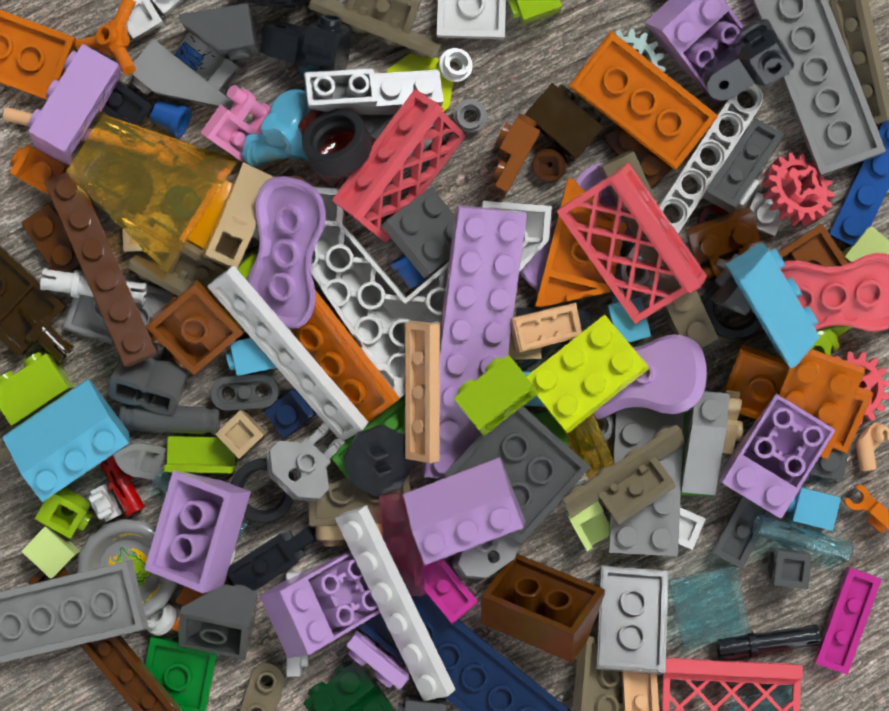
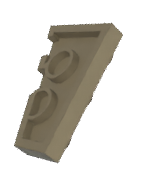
(346, 497)
(595, 687)

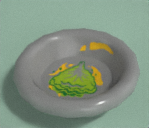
(124, 542)

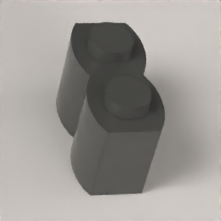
(149, 384)

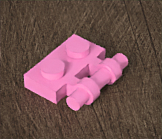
(227, 126)

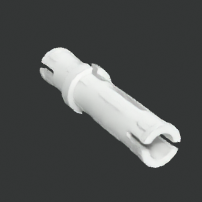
(76, 285)

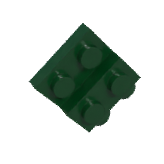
(348, 691)

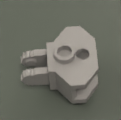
(305, 463)
(474, 562)

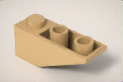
(236, 219)

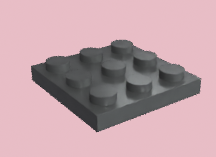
(536, 463)

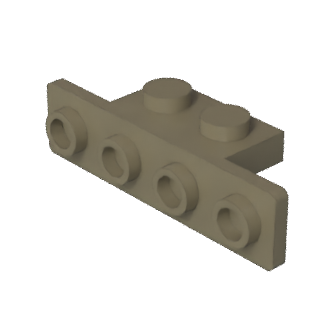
(385, 18)
(184, 272)
(632, 481)

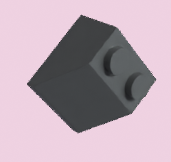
(226, 30)
(220, 621)

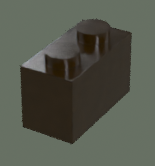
(564, 121)

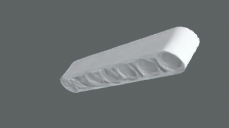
(702, 173)

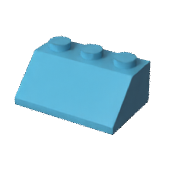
(775, 302)
(66, 439)

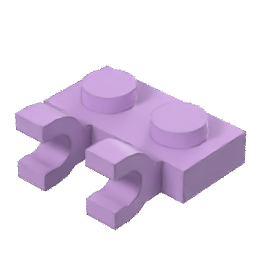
(387, 667)

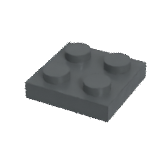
(423, 231)

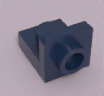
(289, 413)

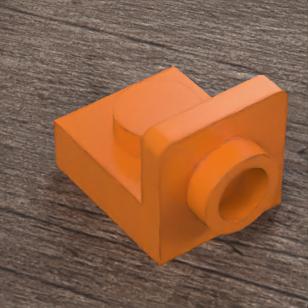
(35, 167)

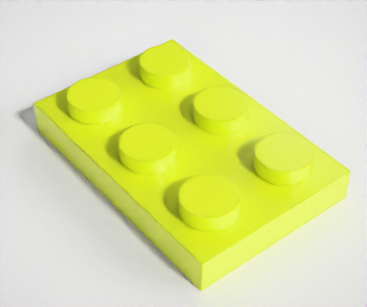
(586, 373)

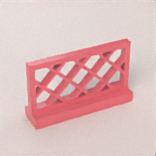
(391, 155)
(658, 231)
(732, 671)

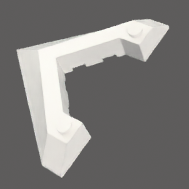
(374, 304)

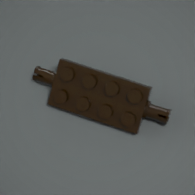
(28, 311)

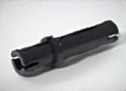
(774, 641)

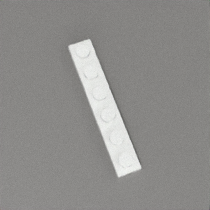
(287, 353)
(395, 603)

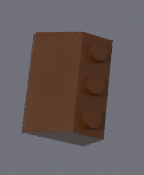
(541, 607)

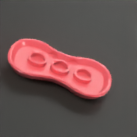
(845, 294)

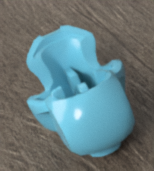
(280, 131)

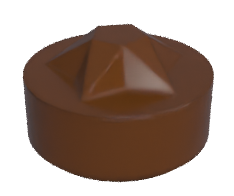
(549, 164)

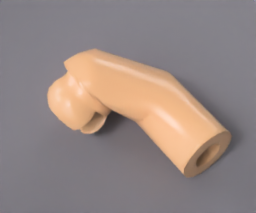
(868, 442)

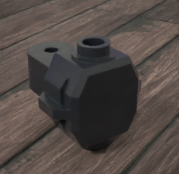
(313, 49)
(753, 59)

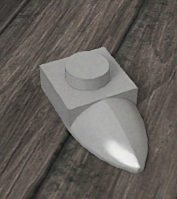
(140, 459)

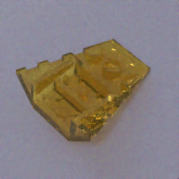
(150, 184)

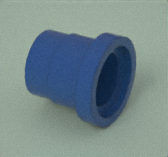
(171, 118)
(407, 271)

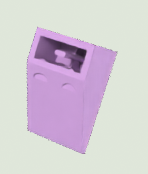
(695, 33)
(776, 455)
(319, 605)

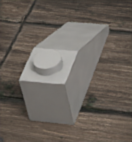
(172, 79)
(704, 443)

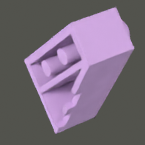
(73, 103)

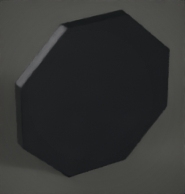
(377, 460)

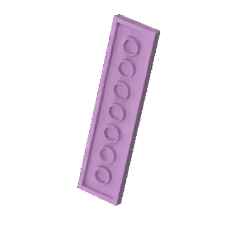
(475, 315)

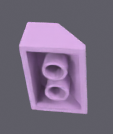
(463, 510)
(197, 531)

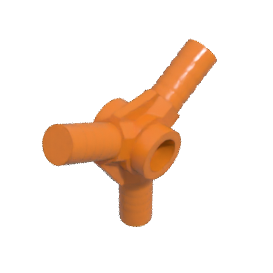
(113, 38)

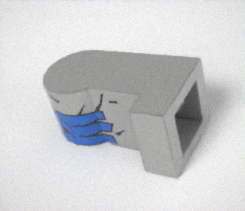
(207, 62)

